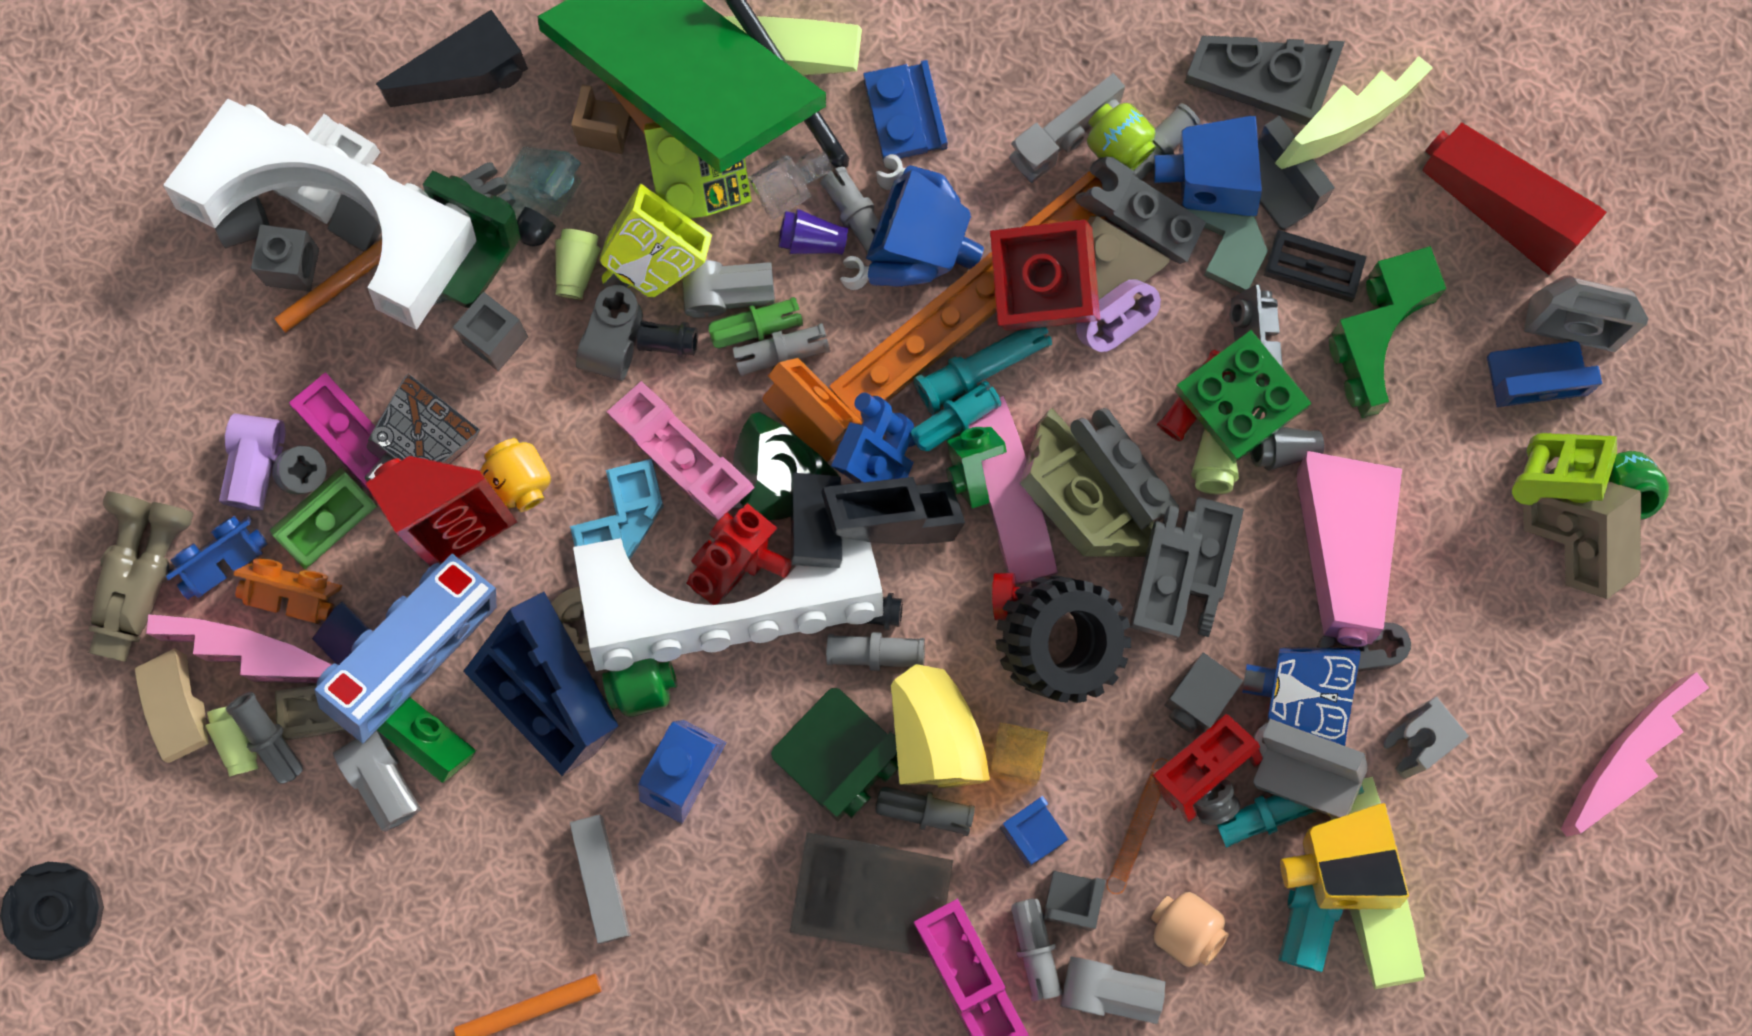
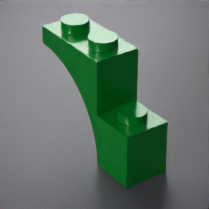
(1361, 341)

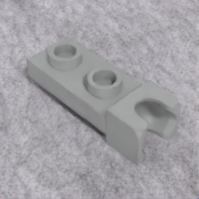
(1038, 148)

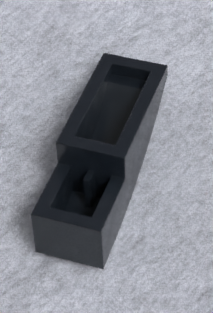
(894, 511)

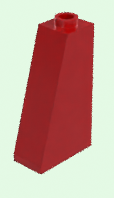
(1512, 196)

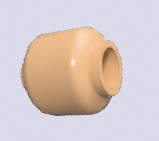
(1189, 929)

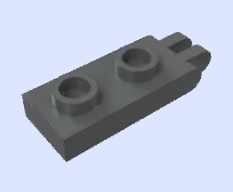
(1167, 576)

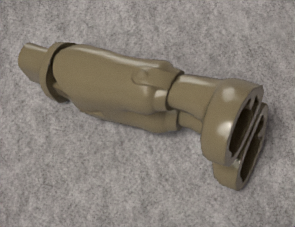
(130, 584)

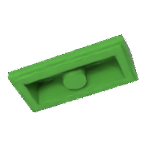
(322, 518)

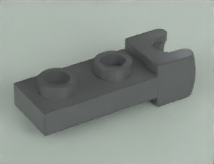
(1141, 210)

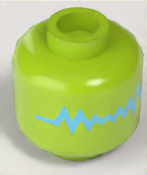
(1121, 134)

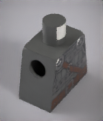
(420, 427)

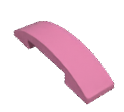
(679, 452)
(1017, 518)

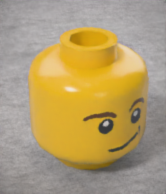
(516, 474)

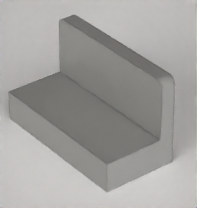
(1310, 770)

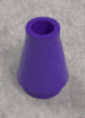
(811, 235)

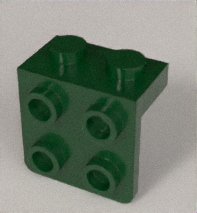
(494, 230)
(837, 754)

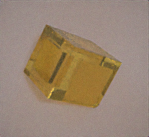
(1018, 754)

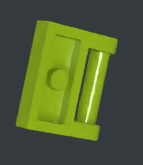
(1580, 472)

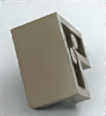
(1598, 537)

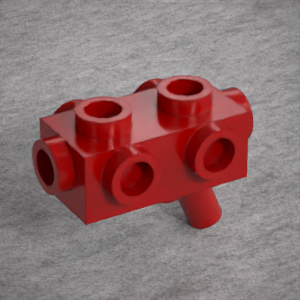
(737, 549)

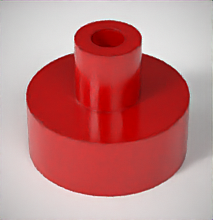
(1003, 589)

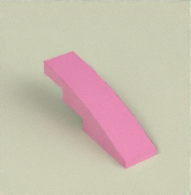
(260, 656)
(1624, 764)

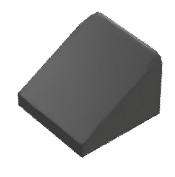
(354, 224)

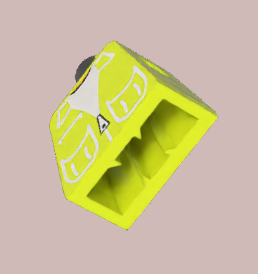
(652, 245)

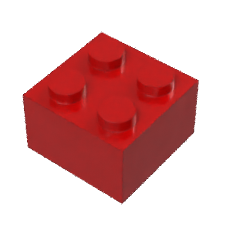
(1045, 275)

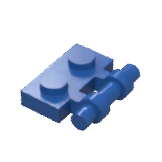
(863, 452)

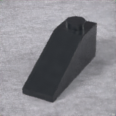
(462, 65)

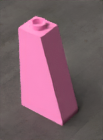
(1350, 540)

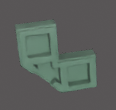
(1239, 250)

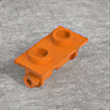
(268, 583)

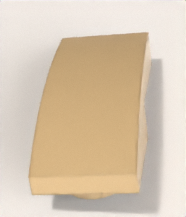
(169, 708)

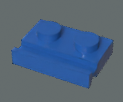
(905, 110)

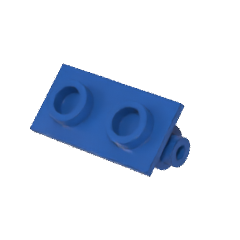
(199, 566)

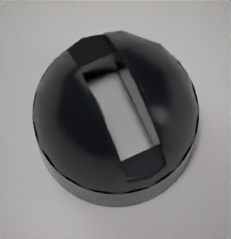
(534, 227)

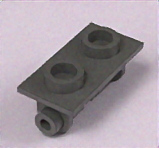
(1257, 312)

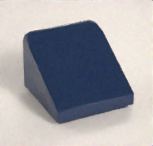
(340, 632)

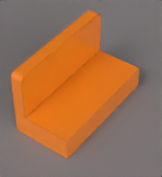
(808, 407)

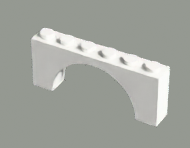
(250, 155)
(637, 622)

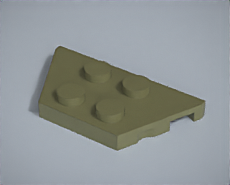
(1077, 495)

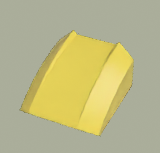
(935, 731)

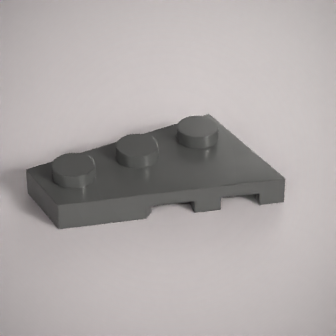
(1271, 76)

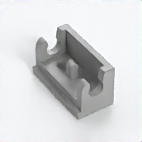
(1430, 734)

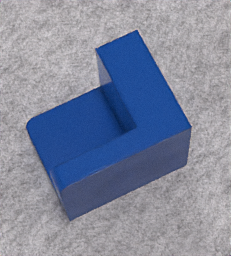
(1033, 832)

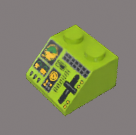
(689, 181)

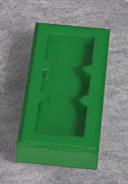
(427, 740)

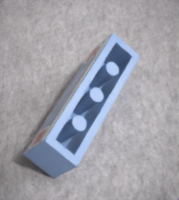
(405, 647)

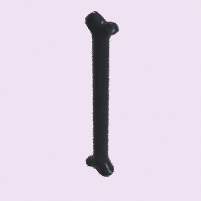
(816, 122)

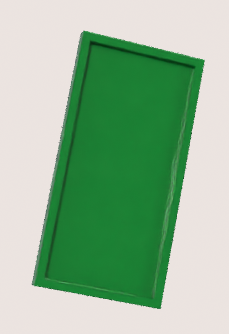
(687, 72)

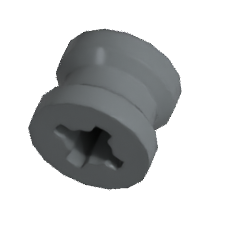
(289, 472)

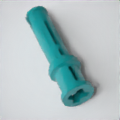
(963, 374)

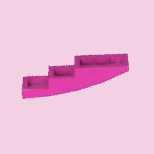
(968, 973)

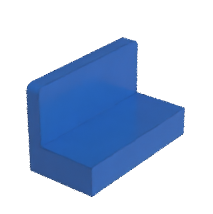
(1541, 374)

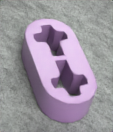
(1119, 317)

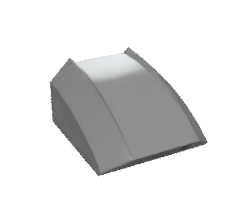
(1585, 313)

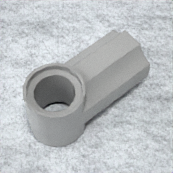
(719, 287)
(379, 781)
(1101, 990)

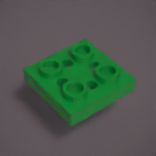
(1229, 407)

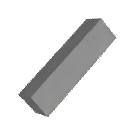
(600, 879)

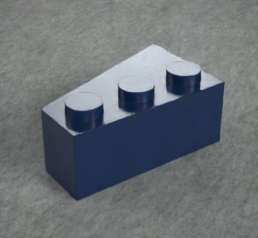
(543, 685)

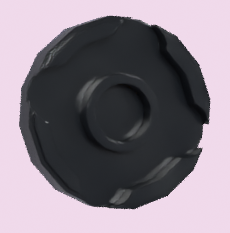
(68, 917)

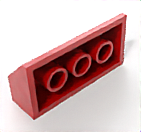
(439, 506)

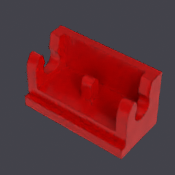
(1205, 764)

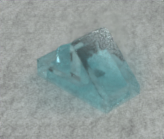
(544, 178)

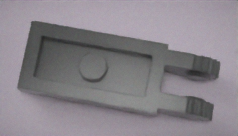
(1219, 531)

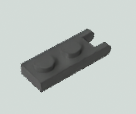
(1123, 467)

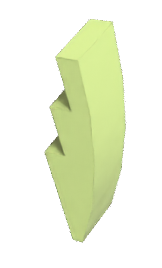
(813, 44)
(1351, 115)
(1386, 934)

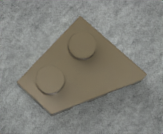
(1121, 257)

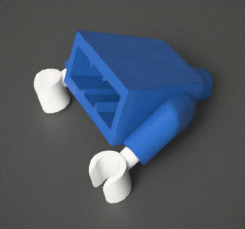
(917, 231)

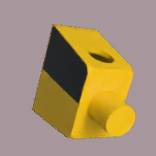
(1350, 863)

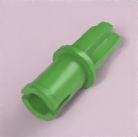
(754, 323)

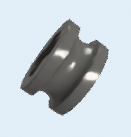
(1218, 804)

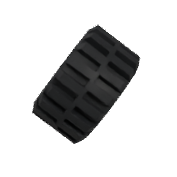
(1097, 646)

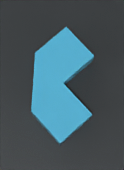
(636, 506)

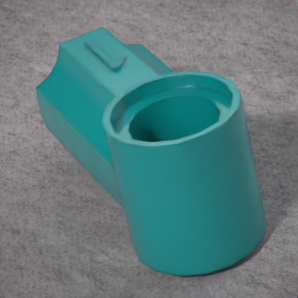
(1307, 930)

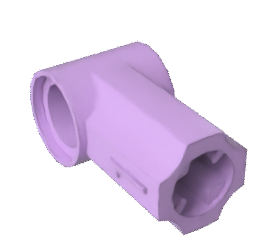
(251, 448)

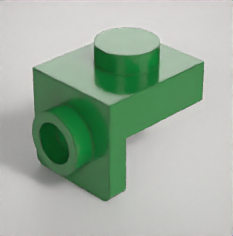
(966, 457)

